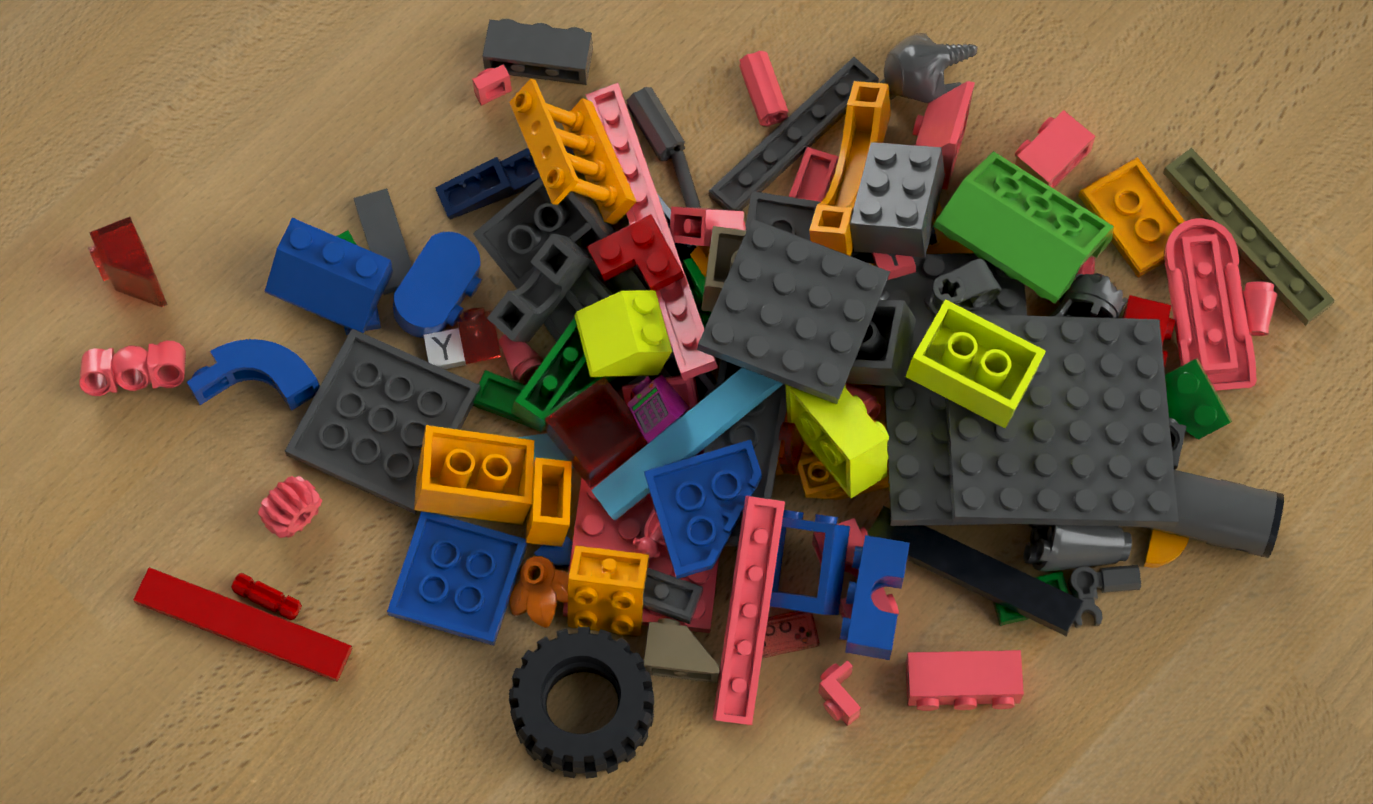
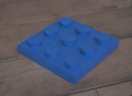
(457, 577)

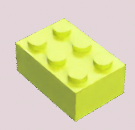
(975, 363)
(841, 437)

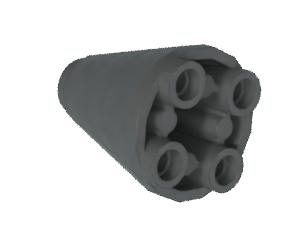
(1076, 546)

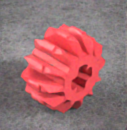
(289, 506)

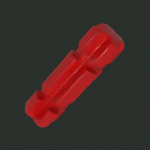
(266, 596)

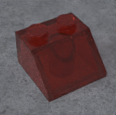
(124, 261)

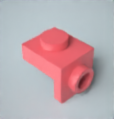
(838, 701)

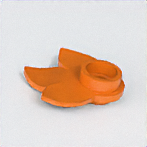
(540, 595)

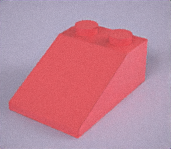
(945, 125)

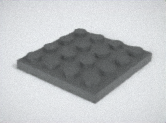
(793, 311)
(374, 415)

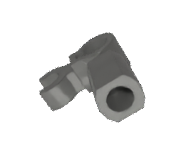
(1085, 582)

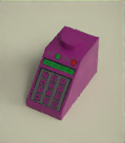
(656, 406)

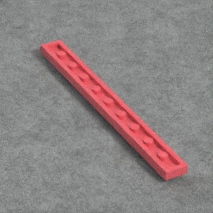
(675, 300)

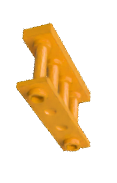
(590, 144)

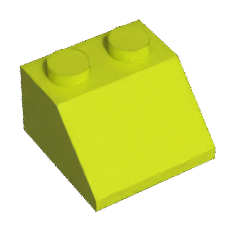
(624, 335)

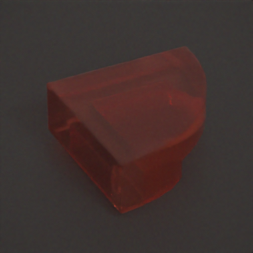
(792, 447)

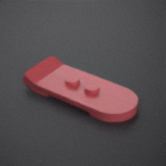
(1209, 303)

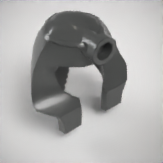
(918, 65)

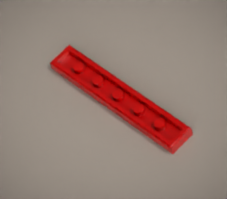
(243, 624)

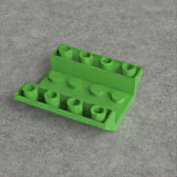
(1023, 226)

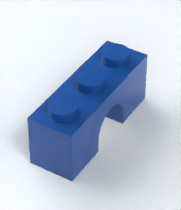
(880, 565)

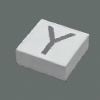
(445, 349)

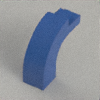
(255, 361)

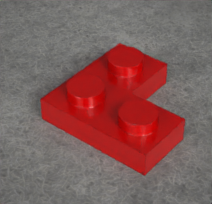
(641, 246)

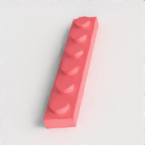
(748, 610)

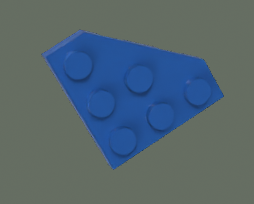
(702, 503)

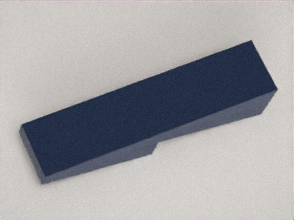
(489, 183)

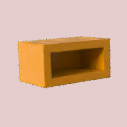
(551, 498)

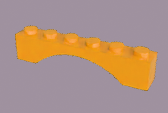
(865, 122)

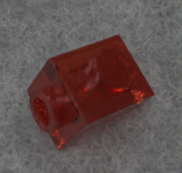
(478, 336)

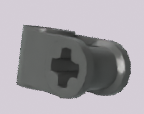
(966, 287)

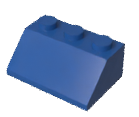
(328, 276)

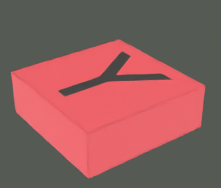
(896, 264)

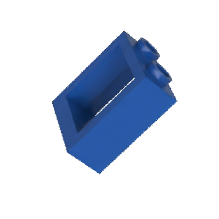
(831, 571)

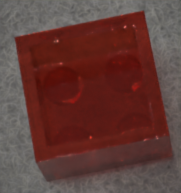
(596, 432)

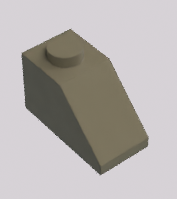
(677, 653)

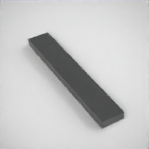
(790, 138)

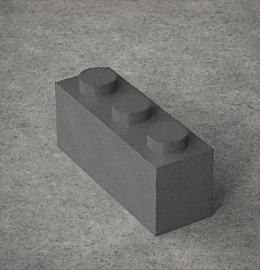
(539, 51)

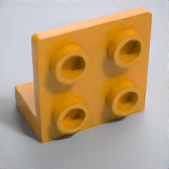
(607, 590)

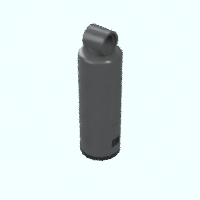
(1226, 514)

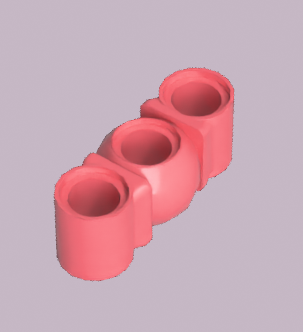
(132, 368)

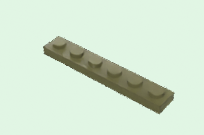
(1253, 239)

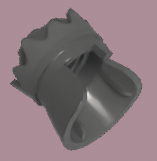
(1091, 297)

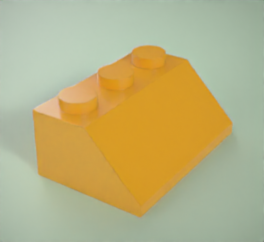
(475, 475)

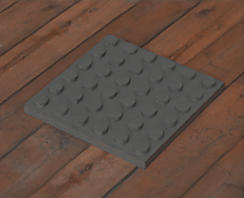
(1084, 438)

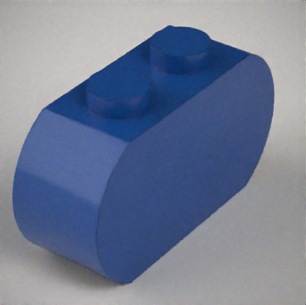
(437, 284)

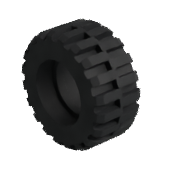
(571, 655)

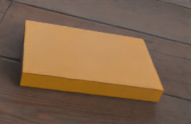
(1138, 212)

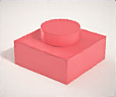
(491, 84)

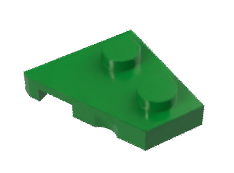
(1194, 400)

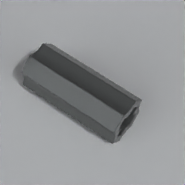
(655, 123)

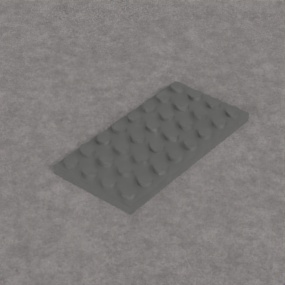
(918, 415)

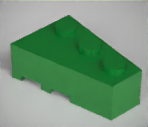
(556, 380)

